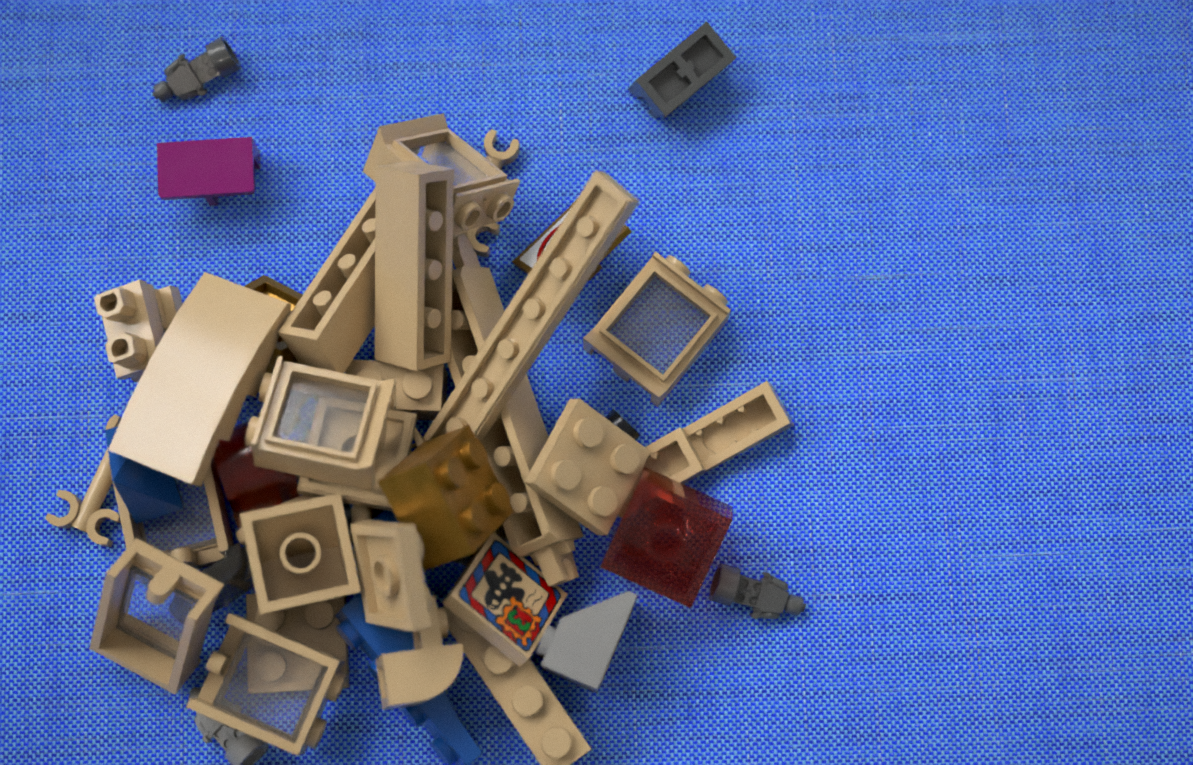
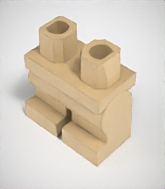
(135, 322)

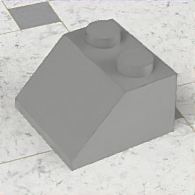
(586, 641)

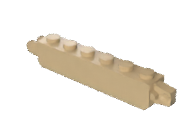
(518, 433)

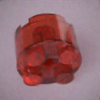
(247, 485)

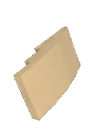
(200, 378)

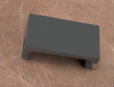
(682, 71)

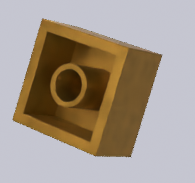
(448, 496)

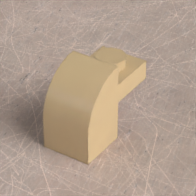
(420, 673)

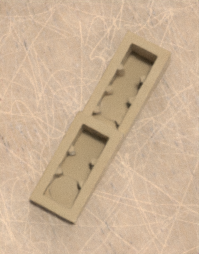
(718, 436)

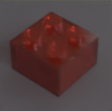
(667, 537)

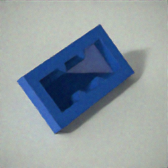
(142, 488)

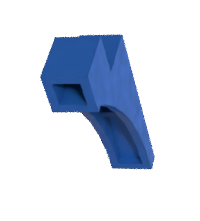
(438, 715)

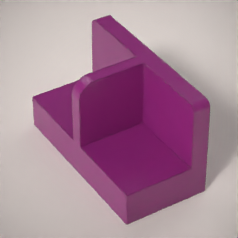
(207, 168)

